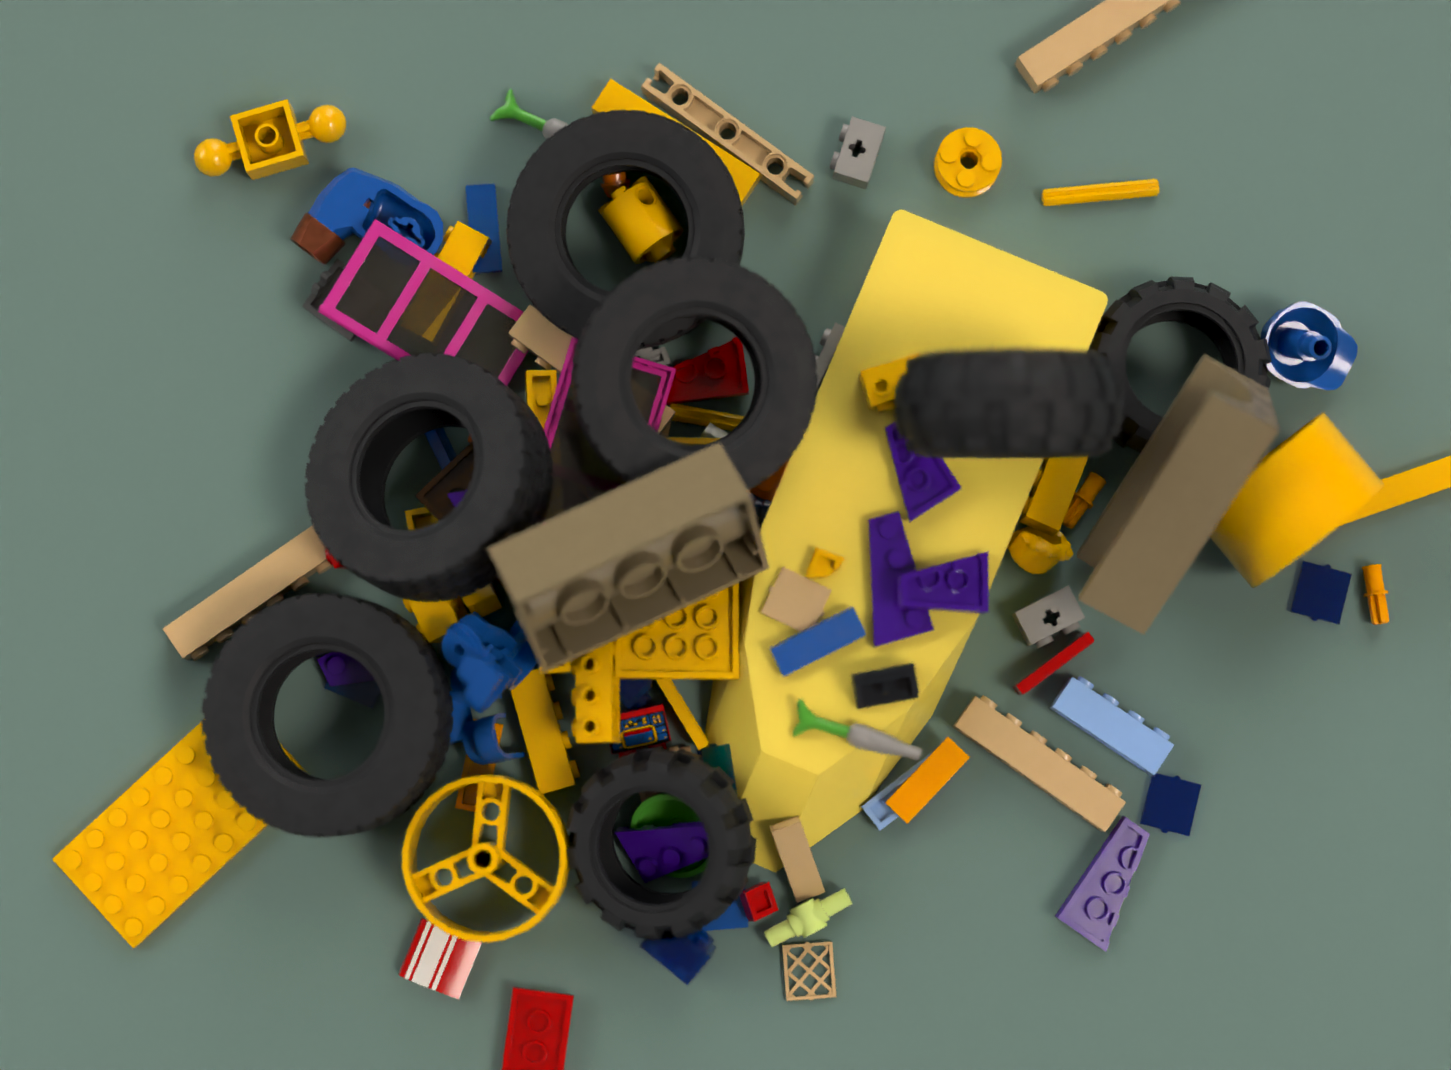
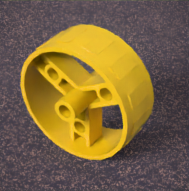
(425, 884)

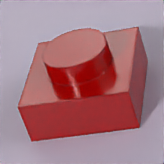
(758, 901)

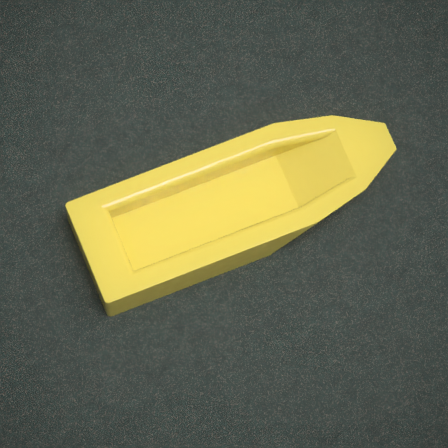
(920, 296)

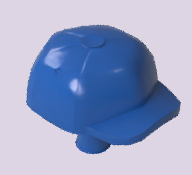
(1308, 347)

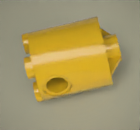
(642, 222)

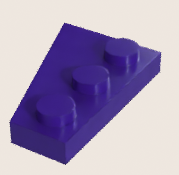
(922, 480)

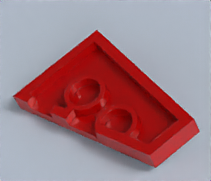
(711, 375)

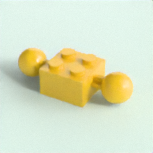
(269, 140)

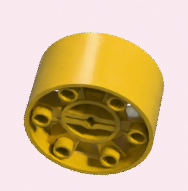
(1294, 500)

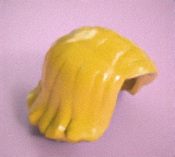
(1038, 551)

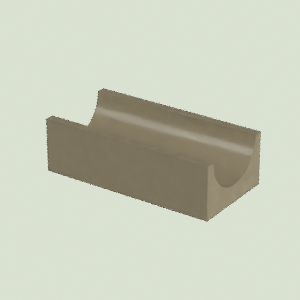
(1176, 493)
(631, 556)

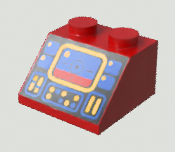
(642, 729)

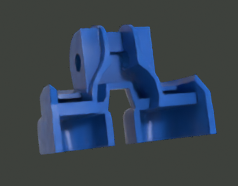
(473, 649)
(477, 735)

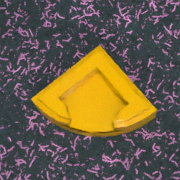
(823, 564)

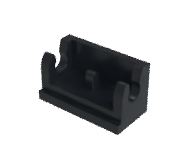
(885, 686)

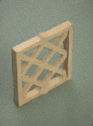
(787, 972)

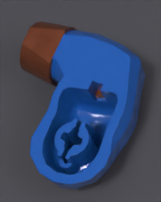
(352, 204)

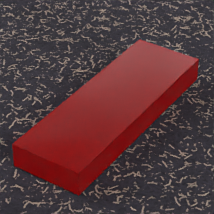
(1054, 664)

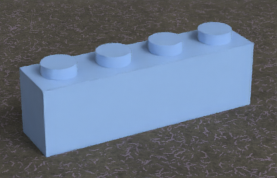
(1111, 725)

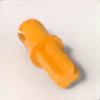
(1083, 499)
(1376, 594)

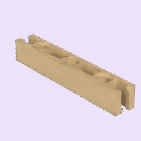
(710, 119)

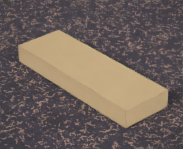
(797, 859)

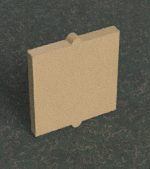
(796, 600)

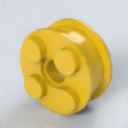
(981, 149)

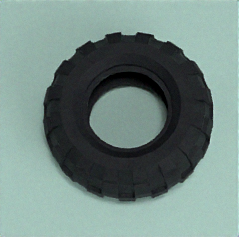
(1009, 403)

